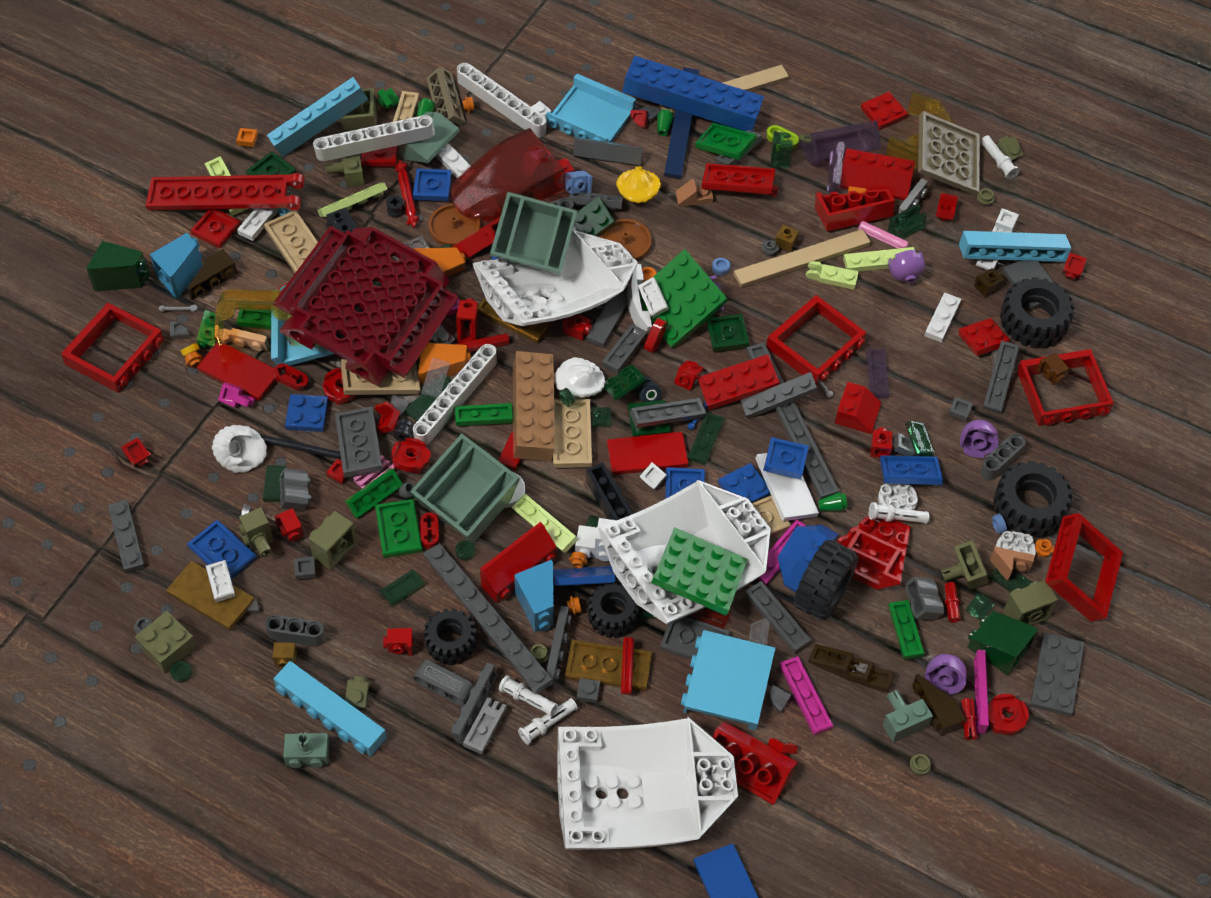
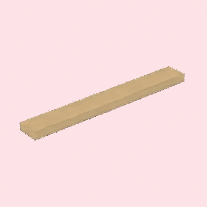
(754, 81)
(801, 258)

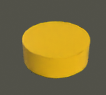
(192, 348)

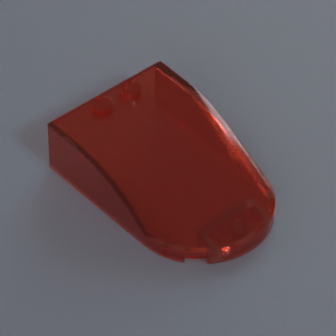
(514, 166)

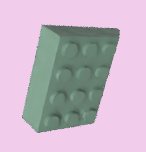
(533, 233)
(466, 488)

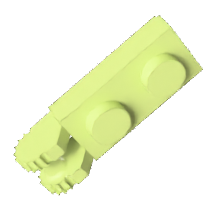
(832, 275)

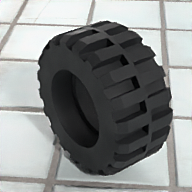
(1033, 330)
(1040, 480)
(825, 579)

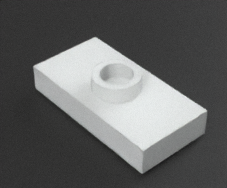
(653, 297)
(220, 581)

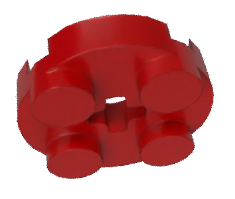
(331, 388)
(410, 464)
(1005, 725)

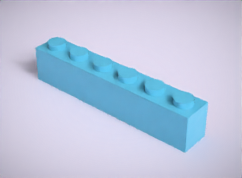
(317, 117)
(1014, 246)
(330, 709)

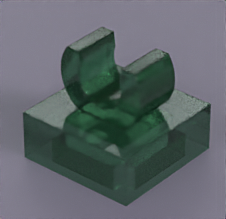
(601, 416)
(980, 606)

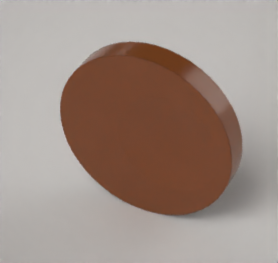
(450, 226)
(632, 236)

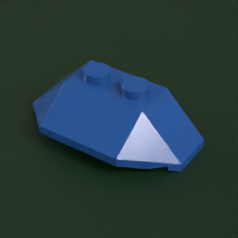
(800, 550)

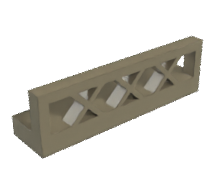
(447, 94)

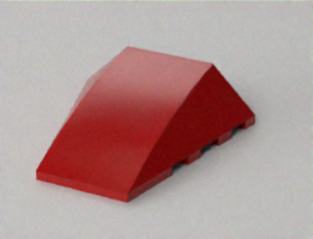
(880, 551)

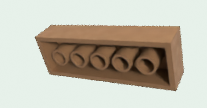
(533, 406)

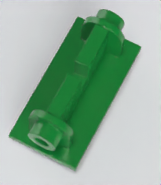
(207, 330)

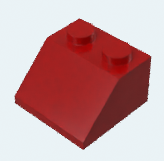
(857, 408)

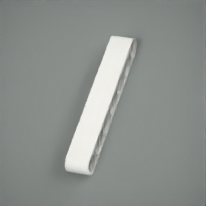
(501, 99)
(374, 138)
(474, 372)

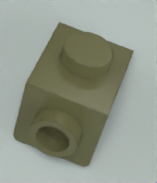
(1010, 147)
(357, 691)

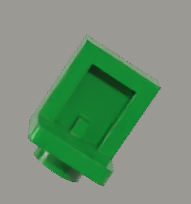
(387, 98)

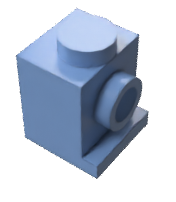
(578, 182)

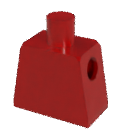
(466, 313)

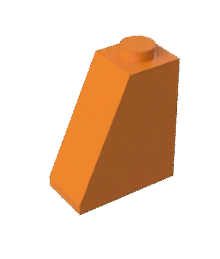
(448, 259)
(455, 354)

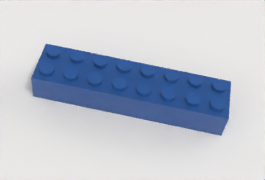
(692, 94)

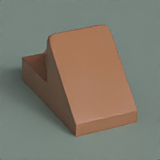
(693, 195)
(1007, 560)

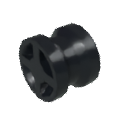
(395, 206)
(403, 430)

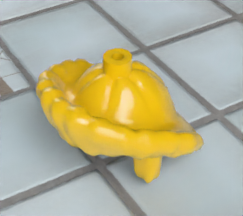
(638, 185)

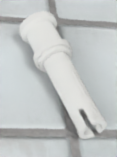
(1003, 162)
(889, 513)
(521, 692)
(538, 723)

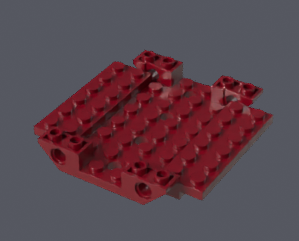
(396, 316)

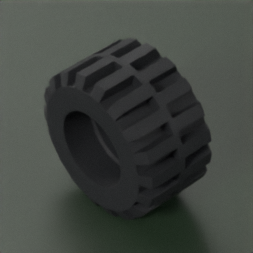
(446, 622)
(607, 623)

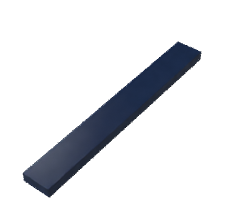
(678, 140)

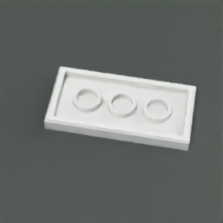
(789, 494)

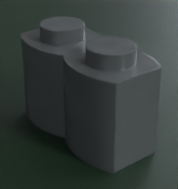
(294, 489)
(924, 598)

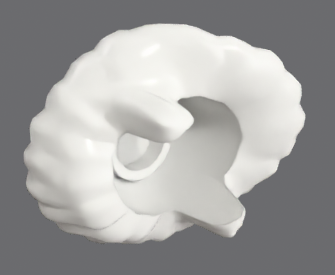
(580, 377)
(239, 448)

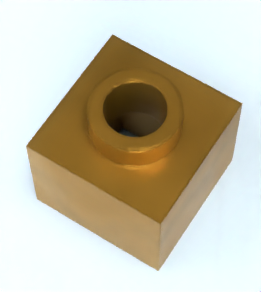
(786, 238)
(284, 653)

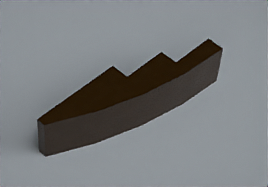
(851, 668)

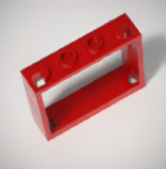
(816, 304)
(94, 329)
(1073, 360)
(1061, 560)

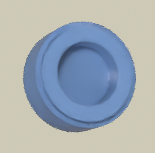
(721, 266)
(999, 523)

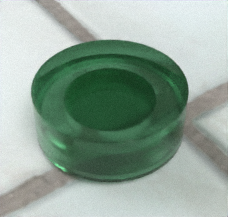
(566, 397)
(465, 550)
(181, 671)

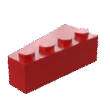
(851, 209)

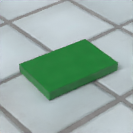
(726, 141)
(398, 528)

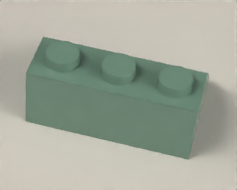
(427, 149)

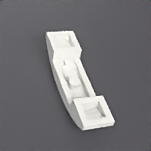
(1004, 223)
(640, 318)

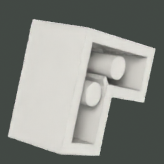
(590, 541)

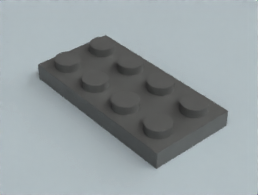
(358, 442)
(1057, 674)

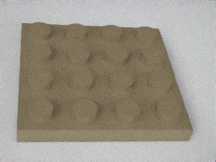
(948, 153)

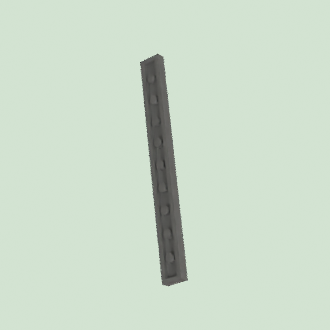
(798, 433)
(488, 619)

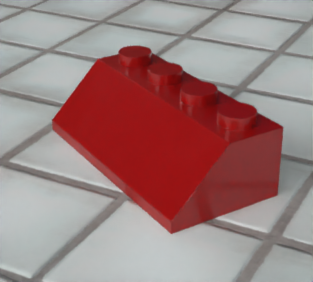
(877, 172)
(526, 552)
(756, 764)

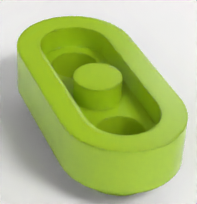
(794, 137)

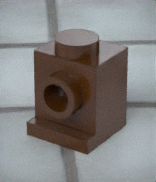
(1053, 369)

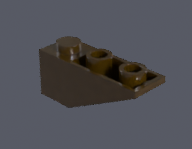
(212, 273)
(945, 711)

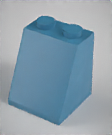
(177, 263)
(535, 595)

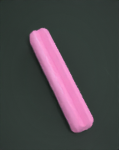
(883, 235)

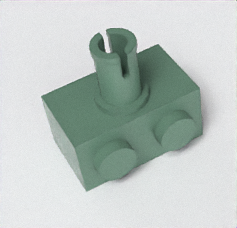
(905, 718)
(306, 750)

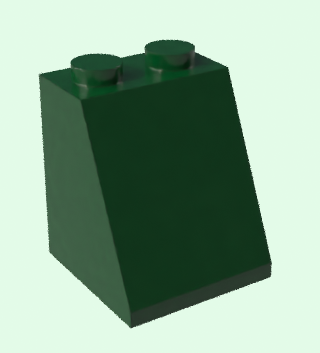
(117, 268)
(1003, 640)

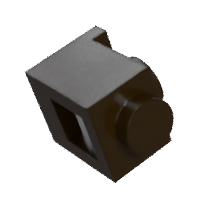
(989, 282)

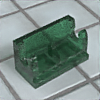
(780, 150)
(907, 222)

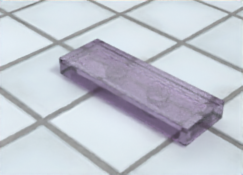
(835, 168)
(877, 372)

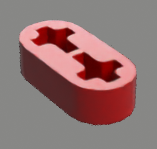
(655, 335)
(290, 377)
(434, 530)

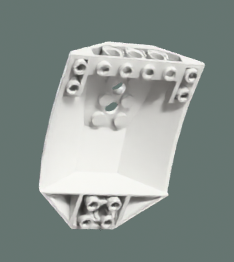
(589, 277)
(702, 510)
(673, 780)

